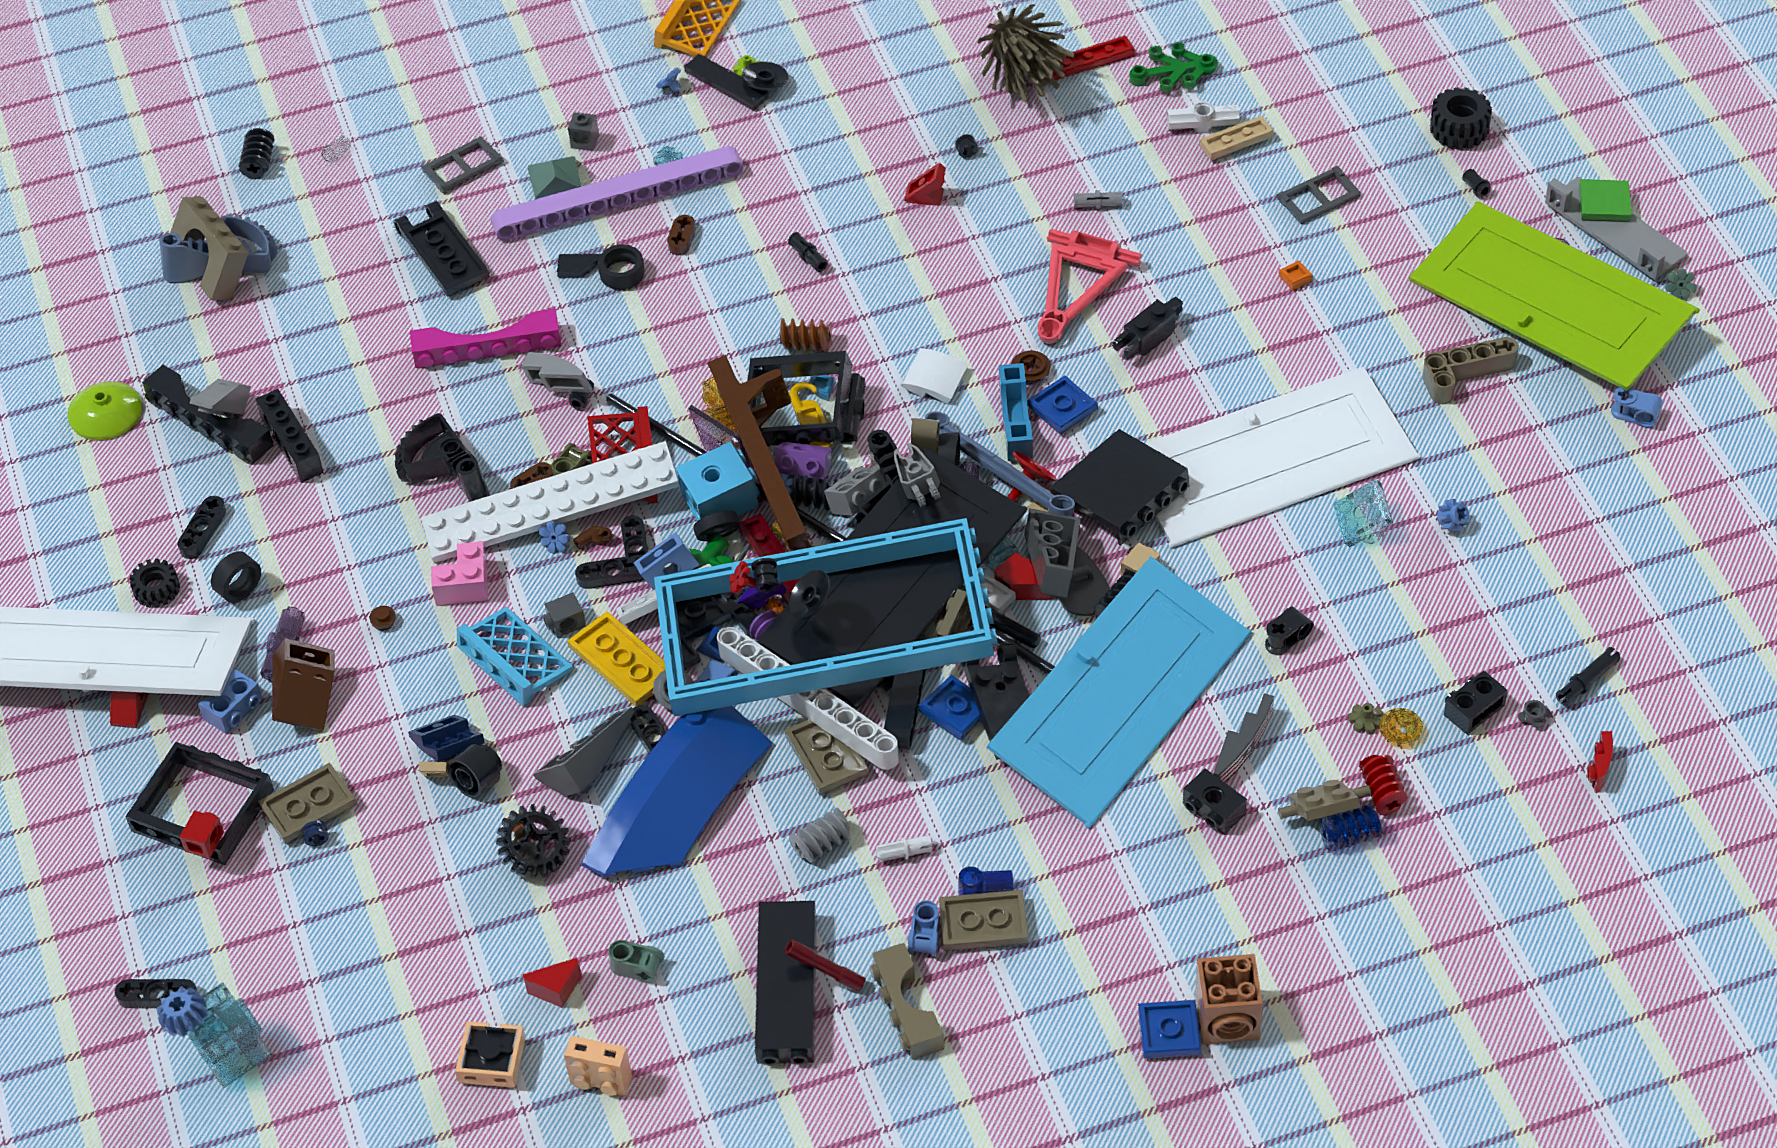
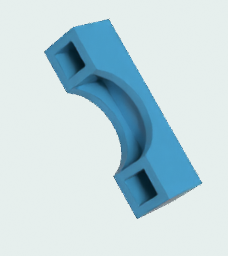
(1015, 410)

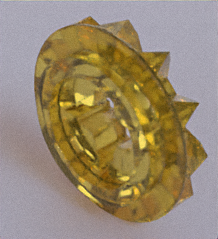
(1404, 718)

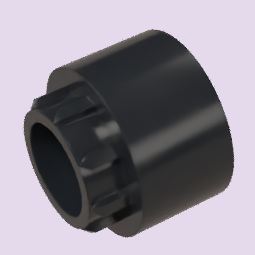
(475, 770)

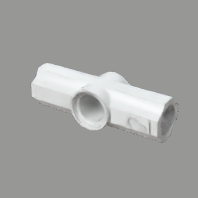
(1203, 117)

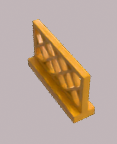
(678, 13)

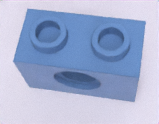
(671, 551)

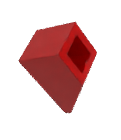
(1019, 576)

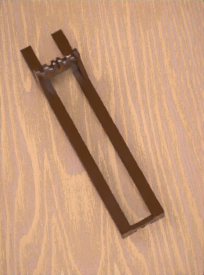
(747, 425)

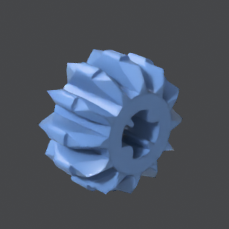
(182, 1011)

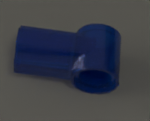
(984, 881)

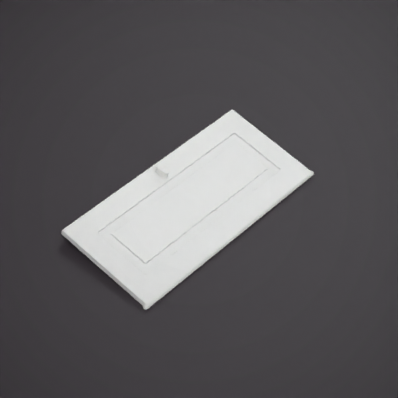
(1281, 454)
(119, 650)

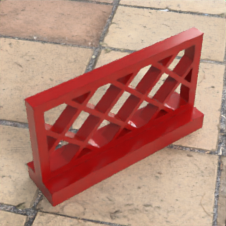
(641, 440)

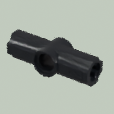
(855, 408)

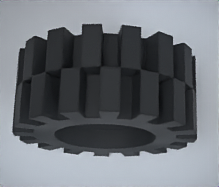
(158, 593)

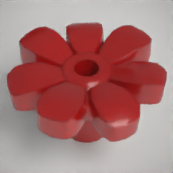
(741, 578)

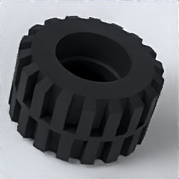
(1460, 118)

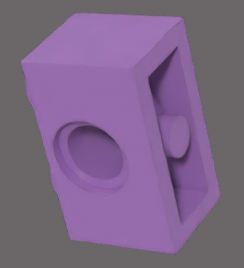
(803, 460)

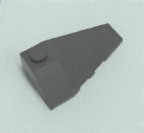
(584, 762)

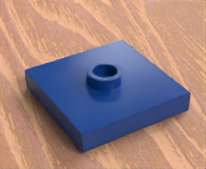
(1062, 404)
(952, 707)
(1169, 1029)

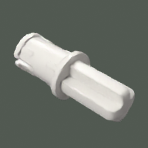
(904, 848)

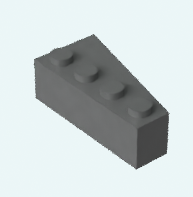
(1052, 549)

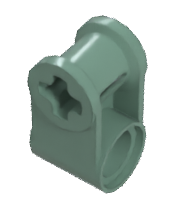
(638, 961)

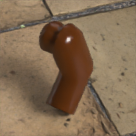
(594, 534)

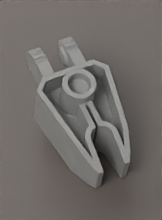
(917, 475)

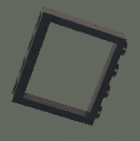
(802, 366)
(180, 755)

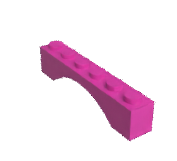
(439, 347)

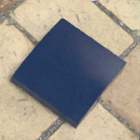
(445, 737)

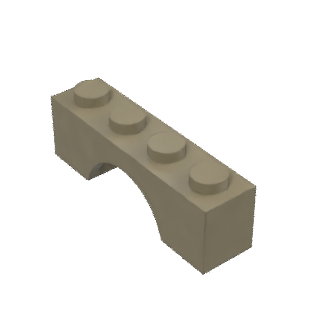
(918, 1028)

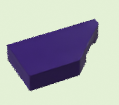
(756, 599)

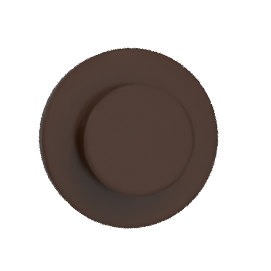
(382, 617)

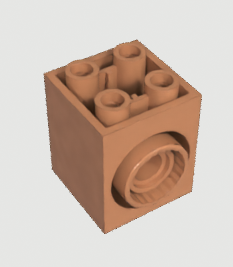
(1228, 999)

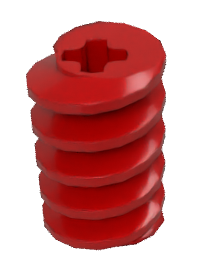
(1384, 783)

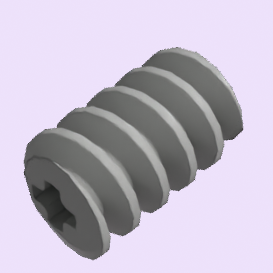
(820, 834)

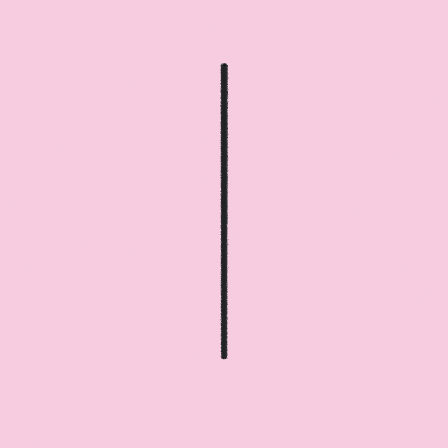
(809, 520)

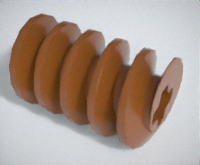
(805, 335)

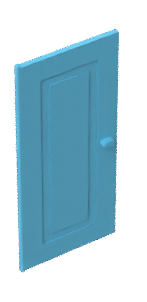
(1119, 691)

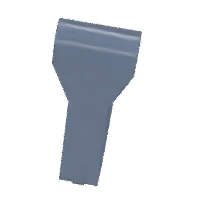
(189, 259)

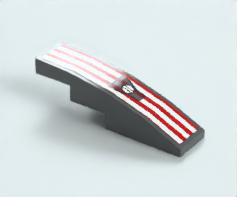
(1240, 745)

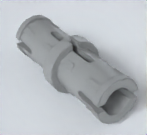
(1098, 199)

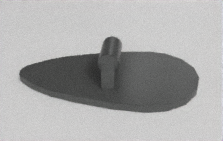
(1085, 587)

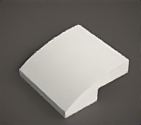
(934, 374)

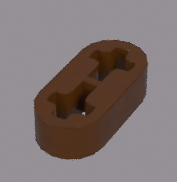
(685, 235)
(532, 475)

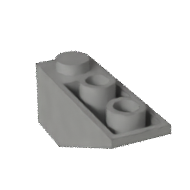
(223, 398)

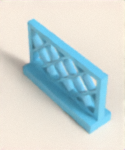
(497, 663)

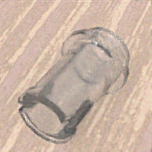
(331, 152)

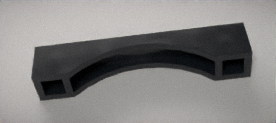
(242, 436)

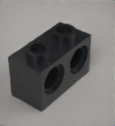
(1469, 707)

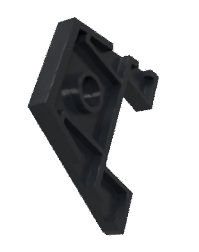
(702, 615)

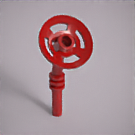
(1032, 470)

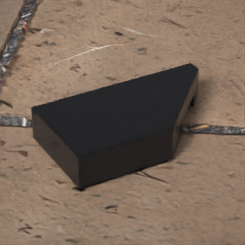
(576, 264)

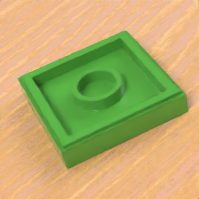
(1605, 200)

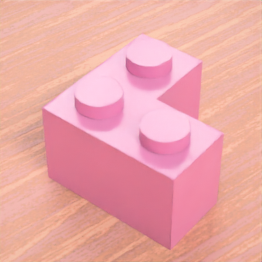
(462, 581)

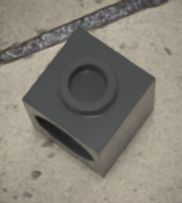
(583, 131)
(564, 615)

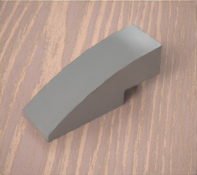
(555, 373)

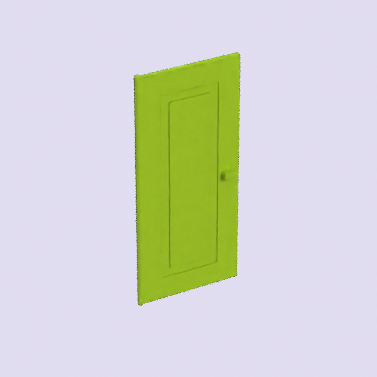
(1553, 295)

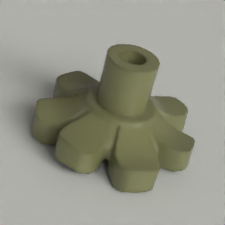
(1365, 717)

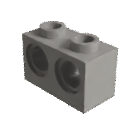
(853, 489)

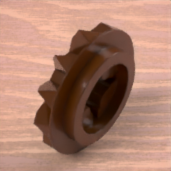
(1041, 361)

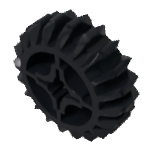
(528, 819)

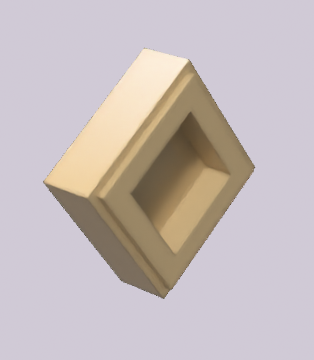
(433, 769)

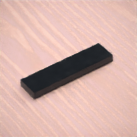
(725, 81)

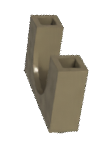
(226, 253)

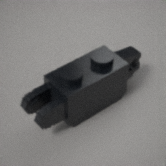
(1149, 328)

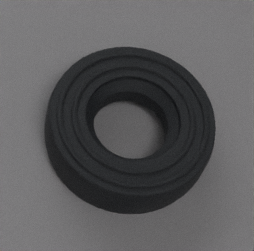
(718, 523)

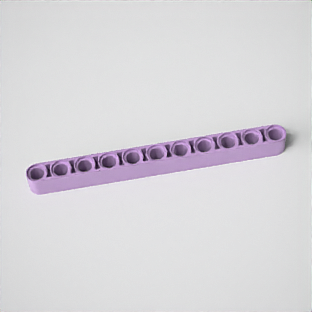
(616, 193)

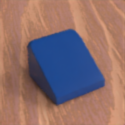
(709, 645)

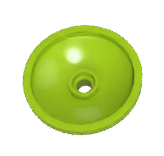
(104, 410)

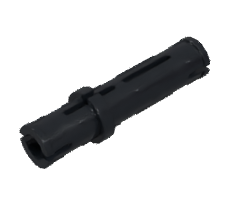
(1581, 682)

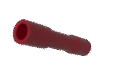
(810, 958)

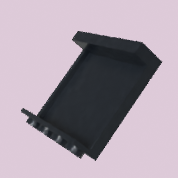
(1123, 484)

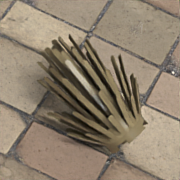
(1023, 47)

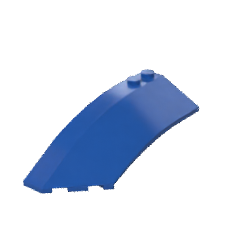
(676, 792)

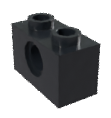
(1208, 788)

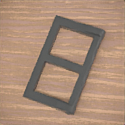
(455, 155)
(1327, 205)

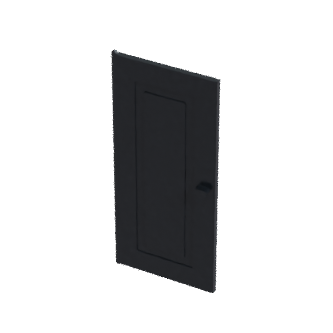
(901, 597)

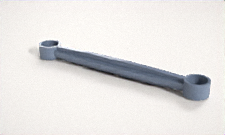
(1056, 504)

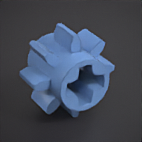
(1453, 515)

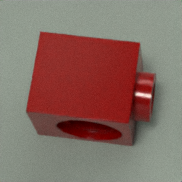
(202, 834)

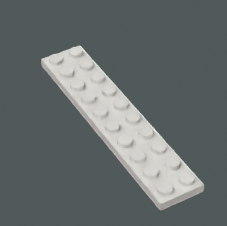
(551, 499)

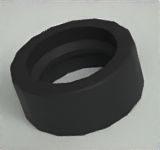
(618, 254)
(228, 568)

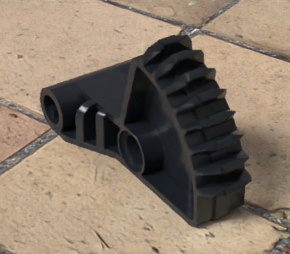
(440, 457)
(882, 457)

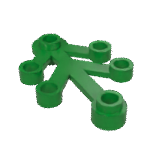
(1201, 64)

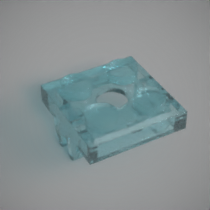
(1374, 520)

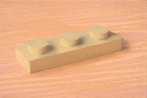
(1236, 138)

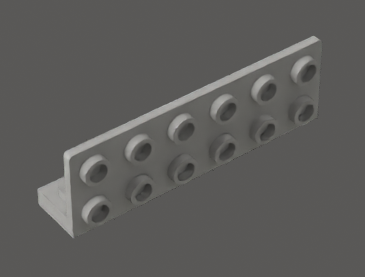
(1629, 239)

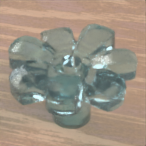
(667, 155)

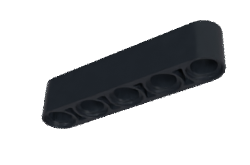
(904, 706)

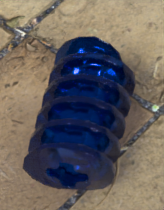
(1350, 825)

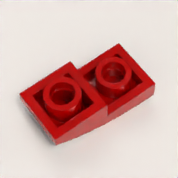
(1601, 761)

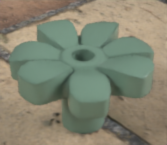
(1681, 284)

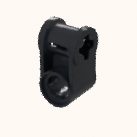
(1287, 630)

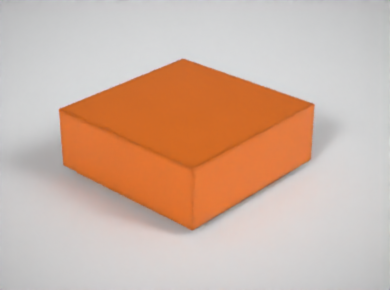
(1295, 275)

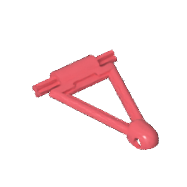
(1088, 251)

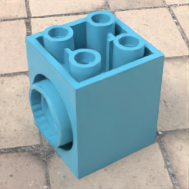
(718, 482)

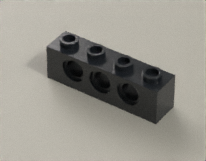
(289, 435)

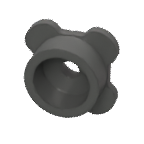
(1534, 707)

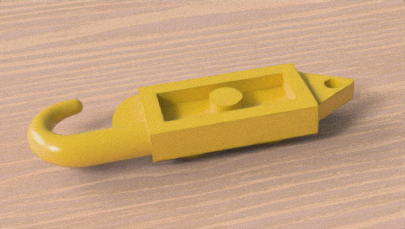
(808, 410)

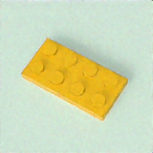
(618, 657)

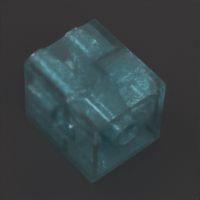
(229, 1037)

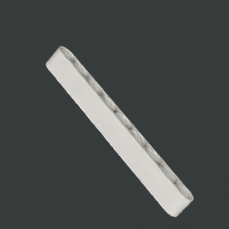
(816, 705)

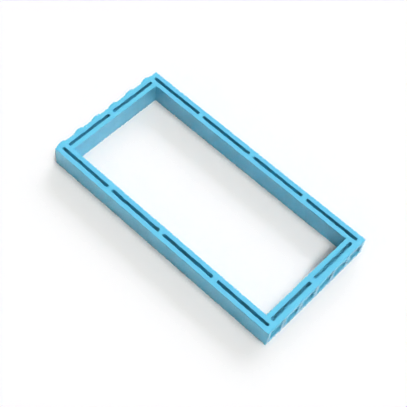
(839, 669)

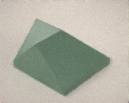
(554, 176)

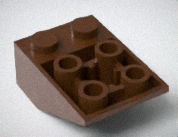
(302, 684)

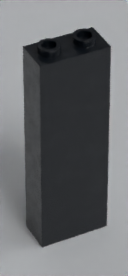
(785, 985)

